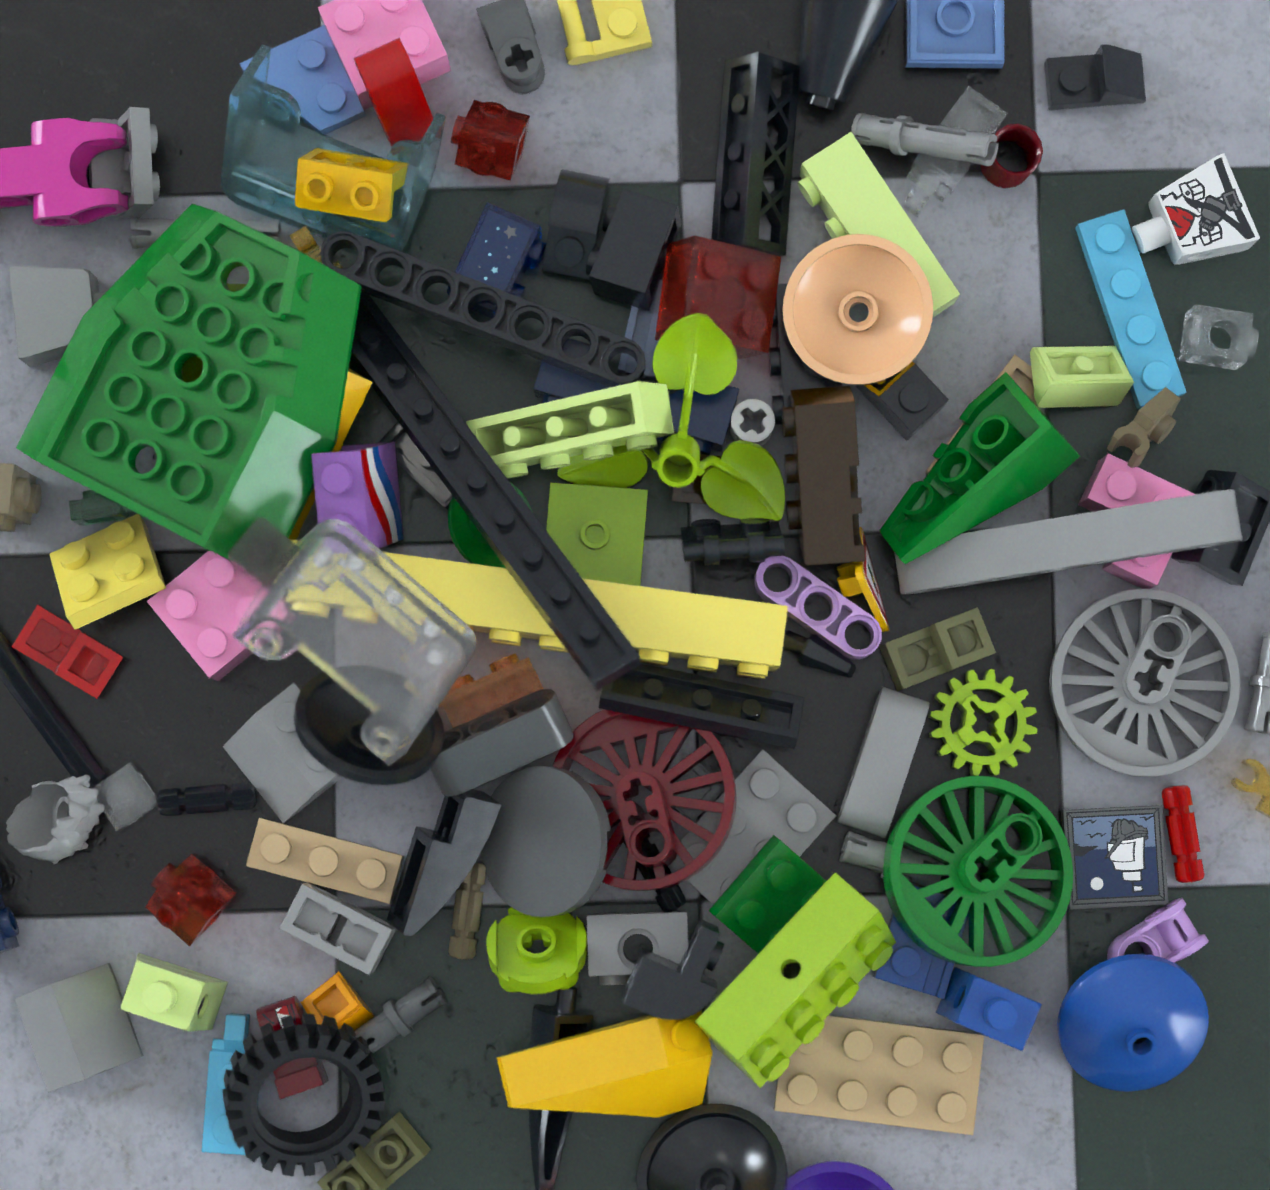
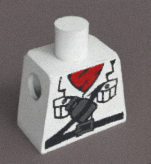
(1198, 216)

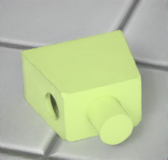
(173, 994)

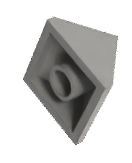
(78, 1027)

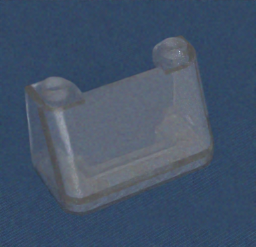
(365, 630)

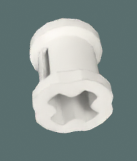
(752, 409)

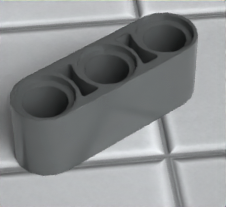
(501, 742)

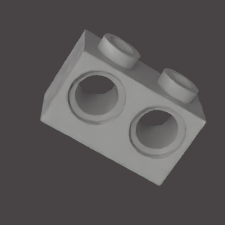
(338, 928)

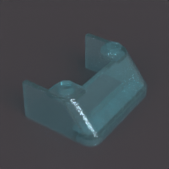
(264, 153)

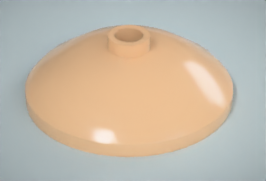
(850, 273)

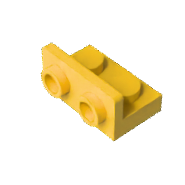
(348, 184)

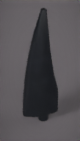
(547, 1127)

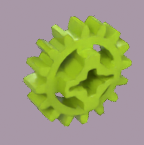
(998, 742)

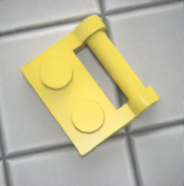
(620, 27)

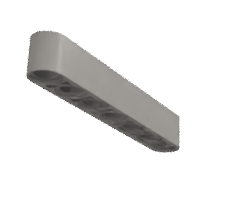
(1075, 542)

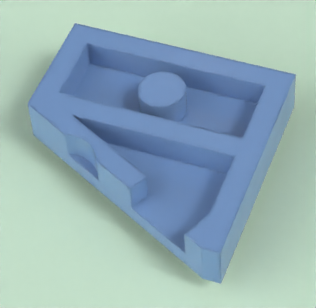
(316, 79)

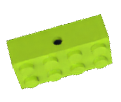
(798, 981)

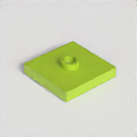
(599, 530)

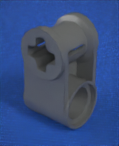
(512, 38)

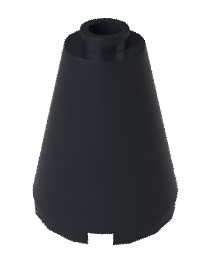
(836, 45)

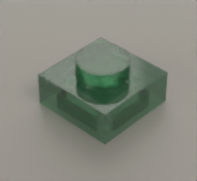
(96, 509)

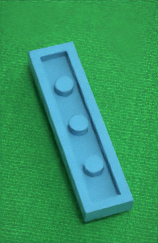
(1129, 306)

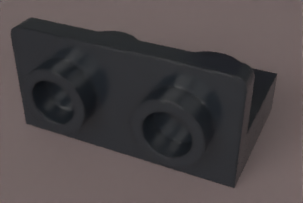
(1233, 560)

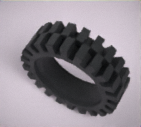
(310, 1146)

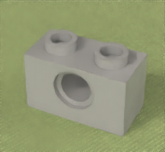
(609, 931)

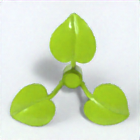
(740, 484)

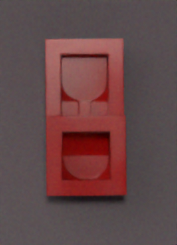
(67, 651)

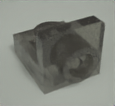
(262, 552)

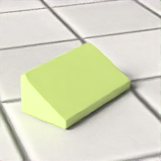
(1079, 376)

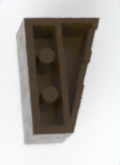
(824, 474)

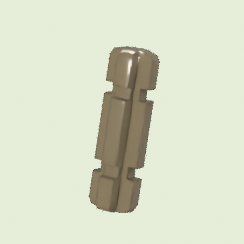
(467, 914)

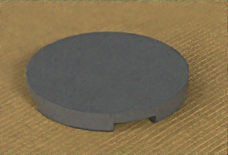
(546, 841)

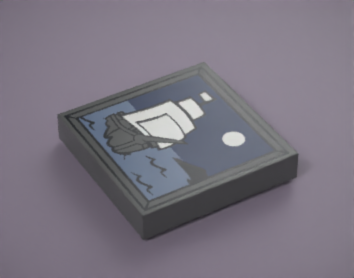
(1116, 856)

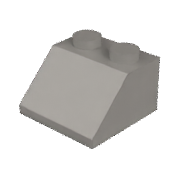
(276, 759)

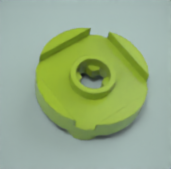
(536, 972)

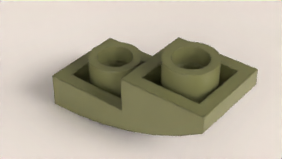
(383, 1160)

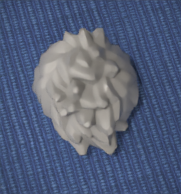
(55, 819)

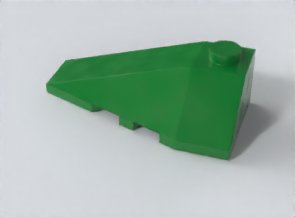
(990, 464)

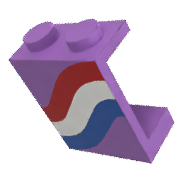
(361, 490)

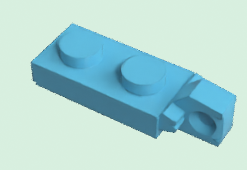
(216, 1130)

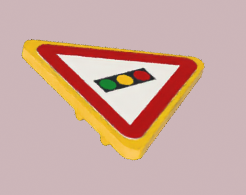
(861, 578)

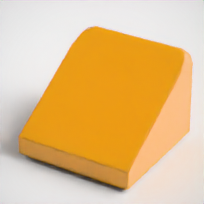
(339, 1001)

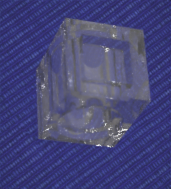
(1197, 343)

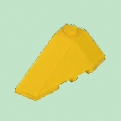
(619, 1069)

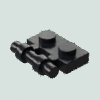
(714, 542)

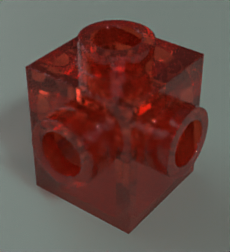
(490, 139)
(188, 898)

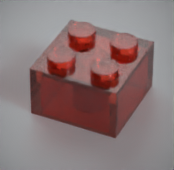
(726, 284)

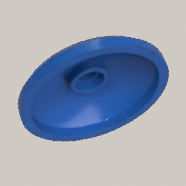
(1128, 1001)

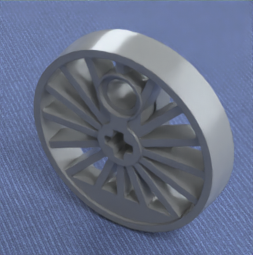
(1113, 749)

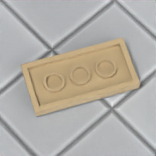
(885, 1075)

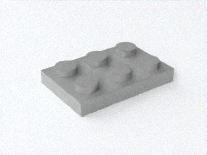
(766, 806)

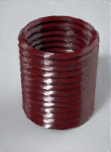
(1031, 145)

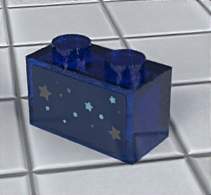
(501, 253)

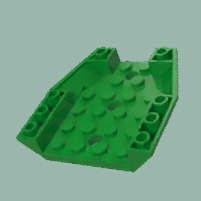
(239, 433)

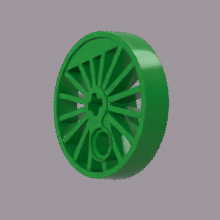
(1000, 863)

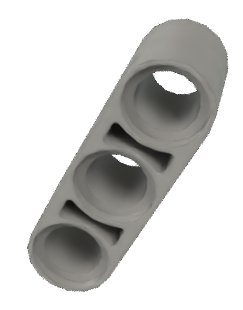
(883, 762)

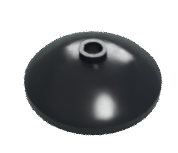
(330, 730)
(713, 1148)

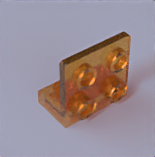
(507, 682)

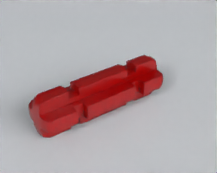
(1182, 833)

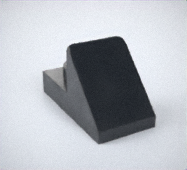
(1095, 80)

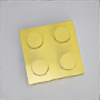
(107, 571)

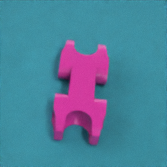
(54, 172)

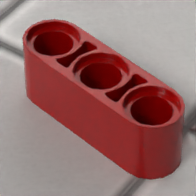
(395, 92)

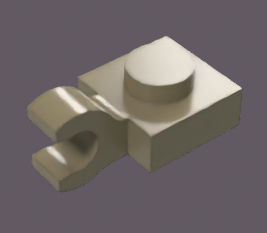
(1150, 424)

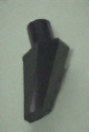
(818, 654)

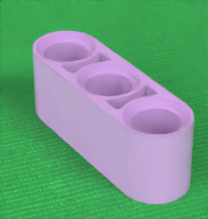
(842, 610)

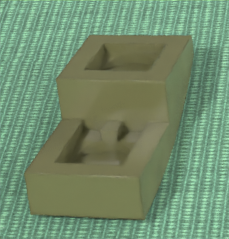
(937, 649)

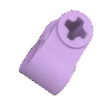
(1162, 934)

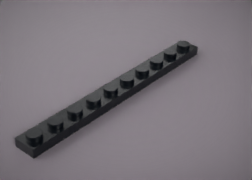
(490, 500)

